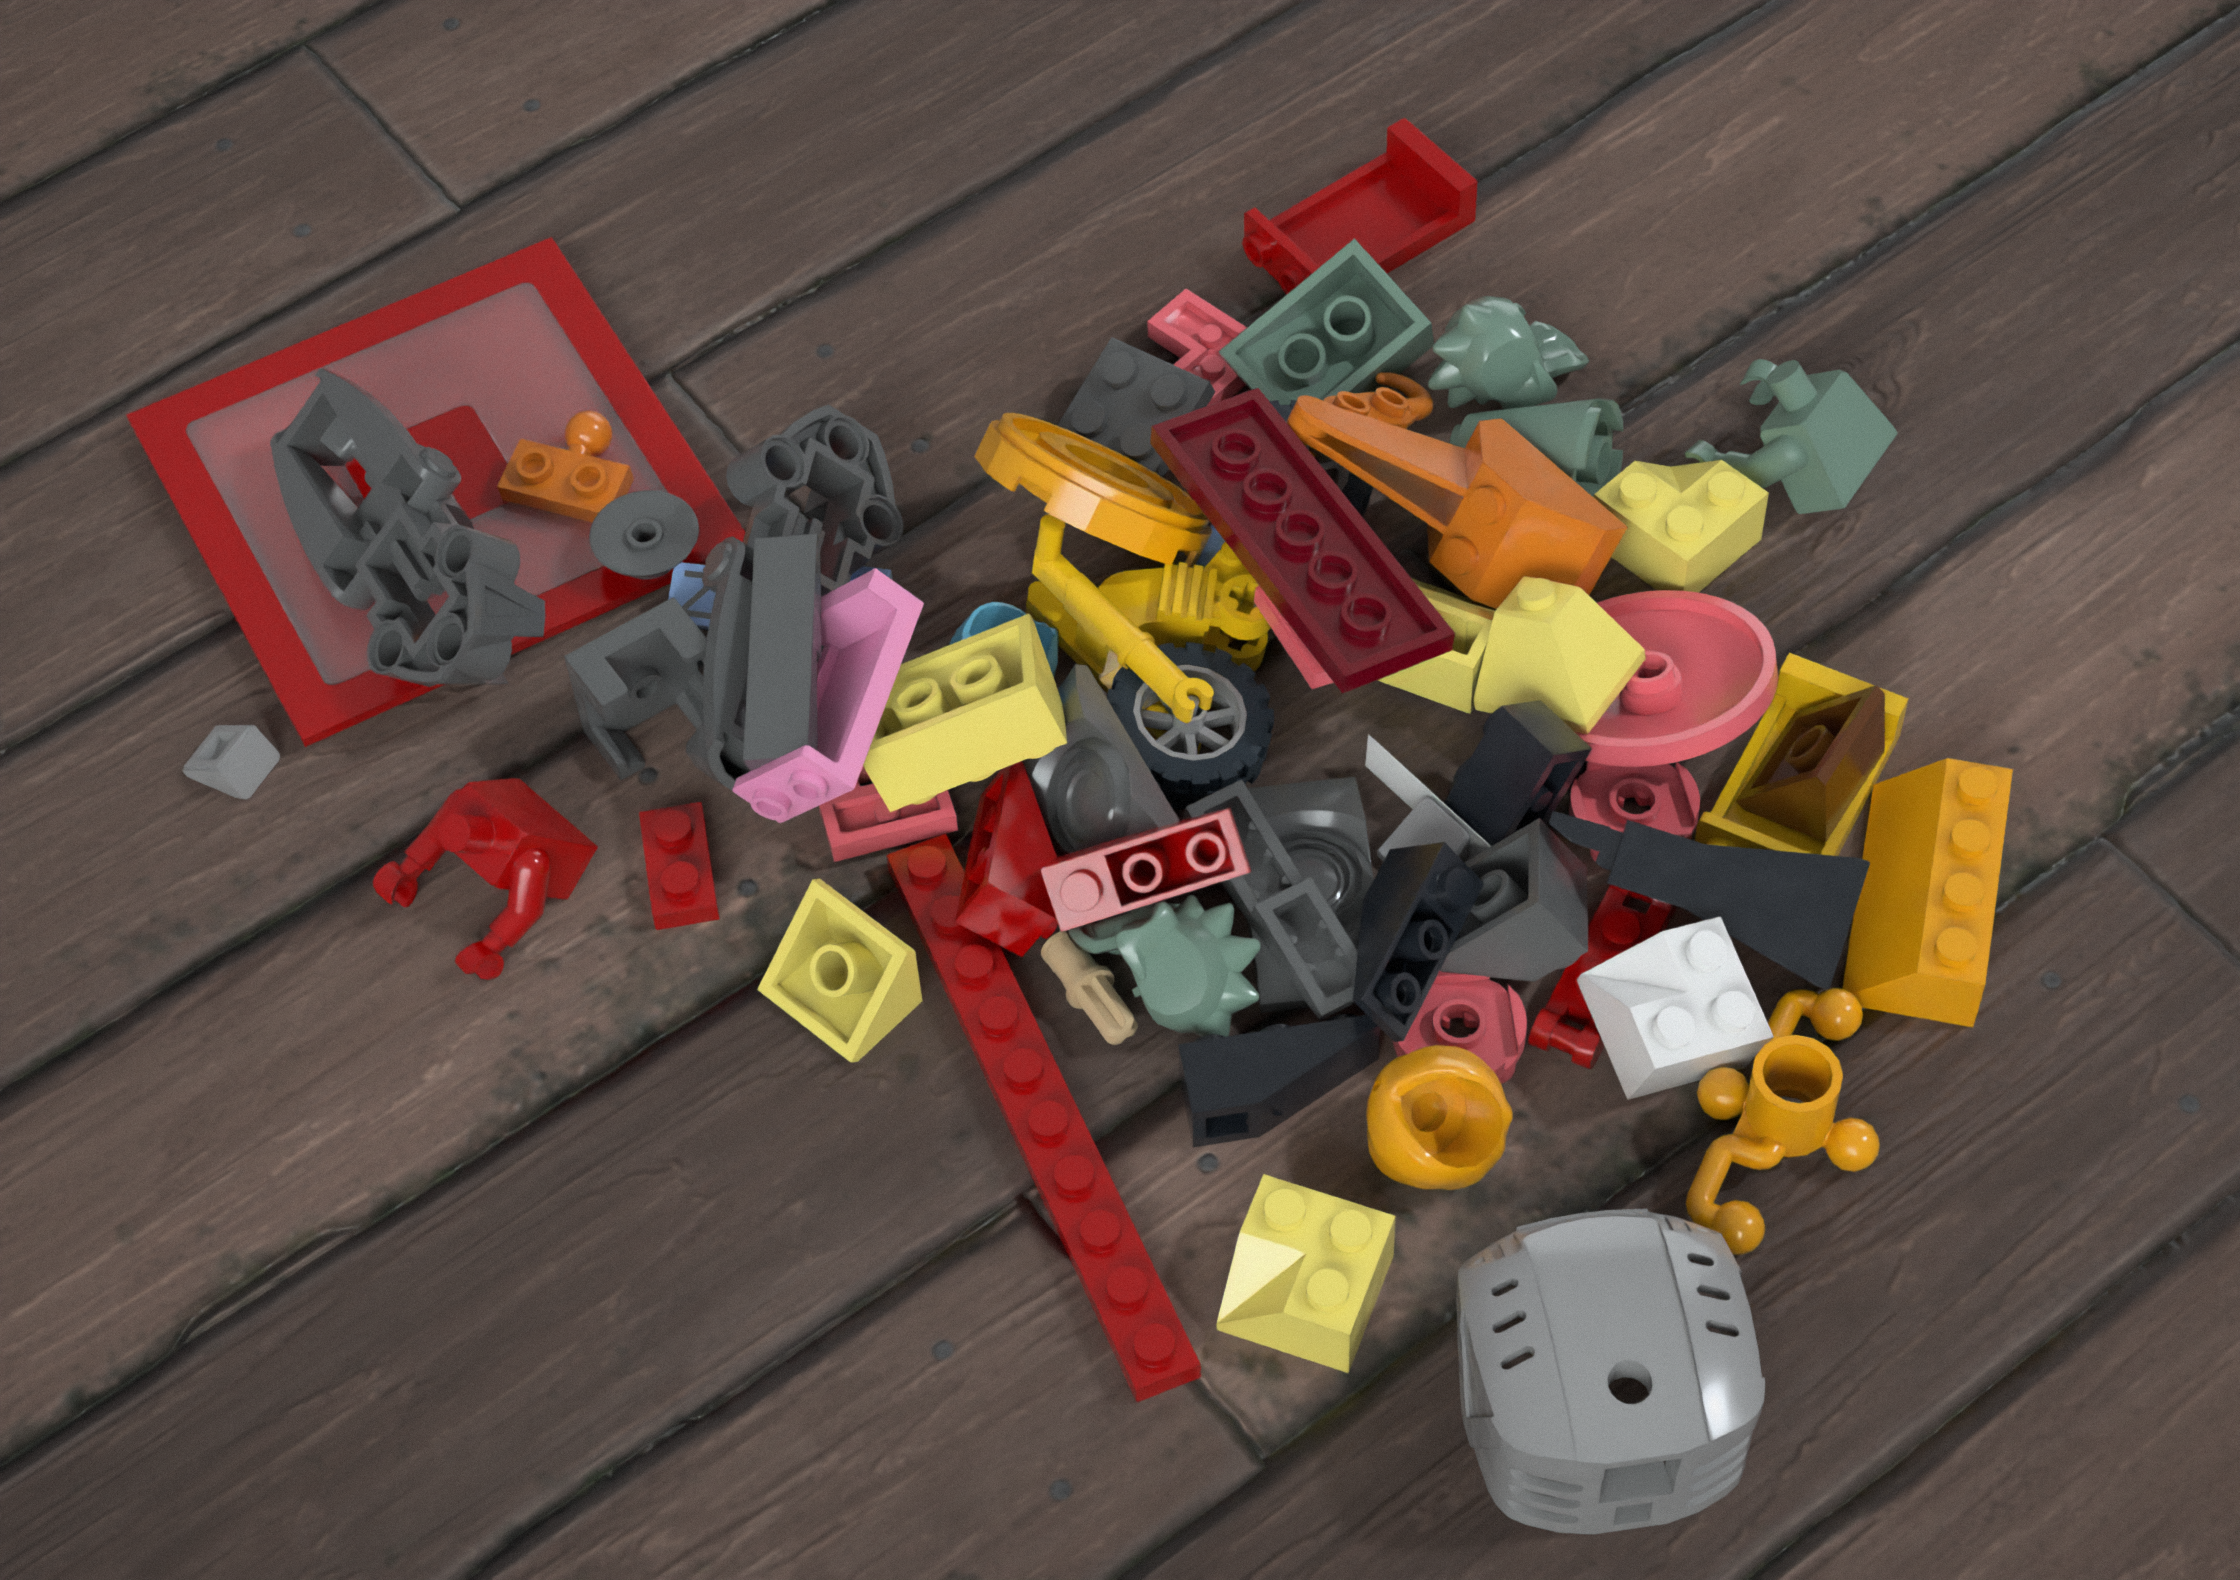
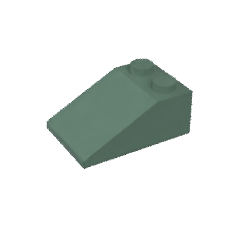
(1331, 333)

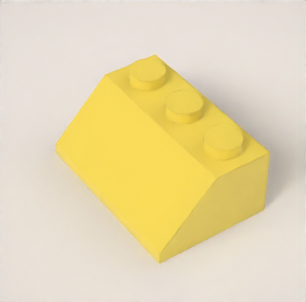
(966, 715)

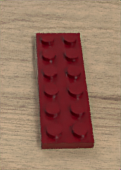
(1302, 540)

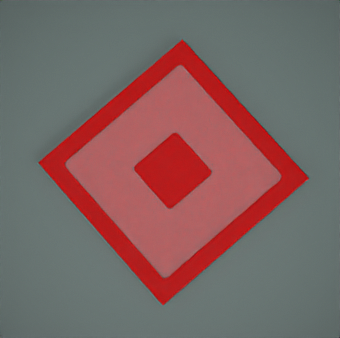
(465, 374)

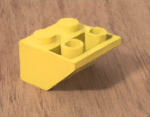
(1453, 675)

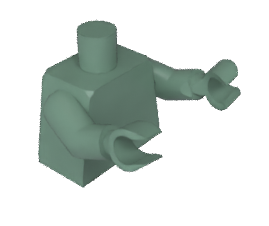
(1816, 438)

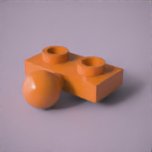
(571, 479)

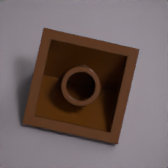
(1819, 763)

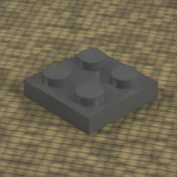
(1128, 396)

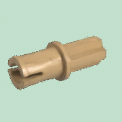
(1089, 987)

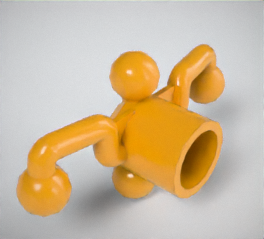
(1776, 1127)

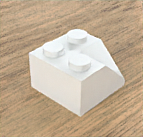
(1675, 1008)

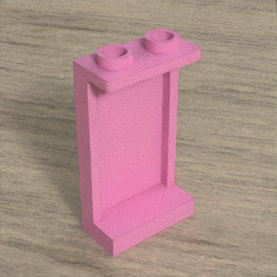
(864, 643)

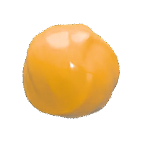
(1437, 1118)

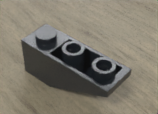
(1408, 931)
(1261, 1078)

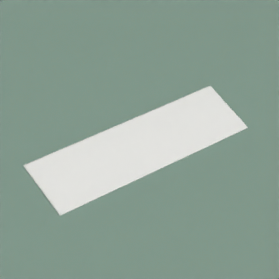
(1411, 789)

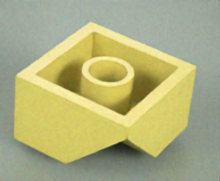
(1684, 521)
(1306, 1273)

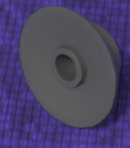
(644, 534)

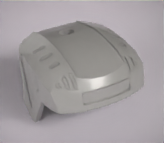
(1602, 1304)

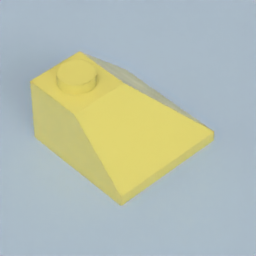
(1557, 649)

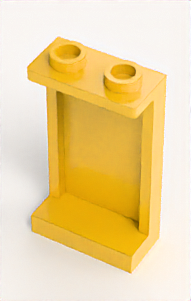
(1798, 687)

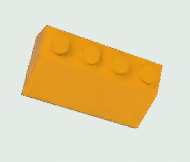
(1929, 891)

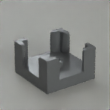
(635, 676)

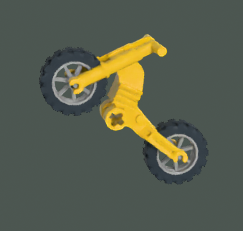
(1175, 638)

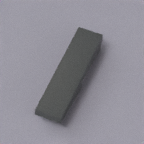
(783, 648)
(1286, 908)

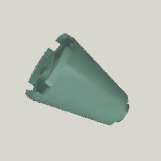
(1570, 434)

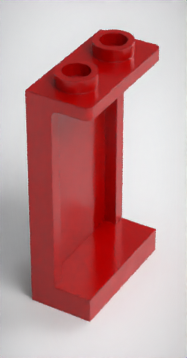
(1389, 205)

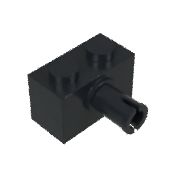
(1517, 770)

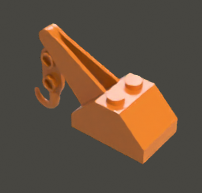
(1487, 507)

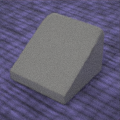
(233, 760)
(1428, 825)

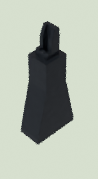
(1770, 900)

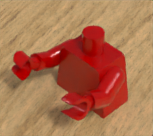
(512, 844)

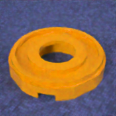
(1095, 488)

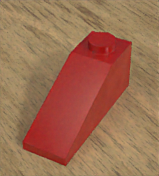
(1002, 879)

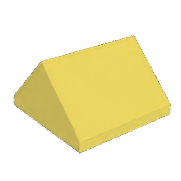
(842, 973)

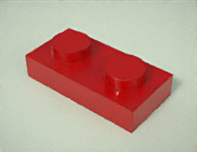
(678, 866)

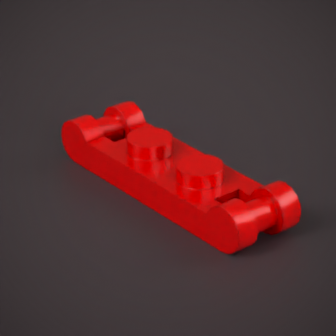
(1609, 934)

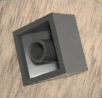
(1528, 911)

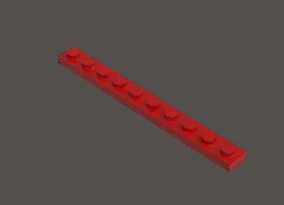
(1047, 1127)

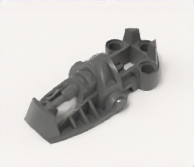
(849, 511)
(401, 542)

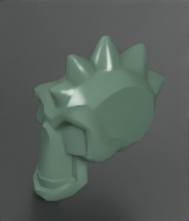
(1501, 358)
(1181, 962)

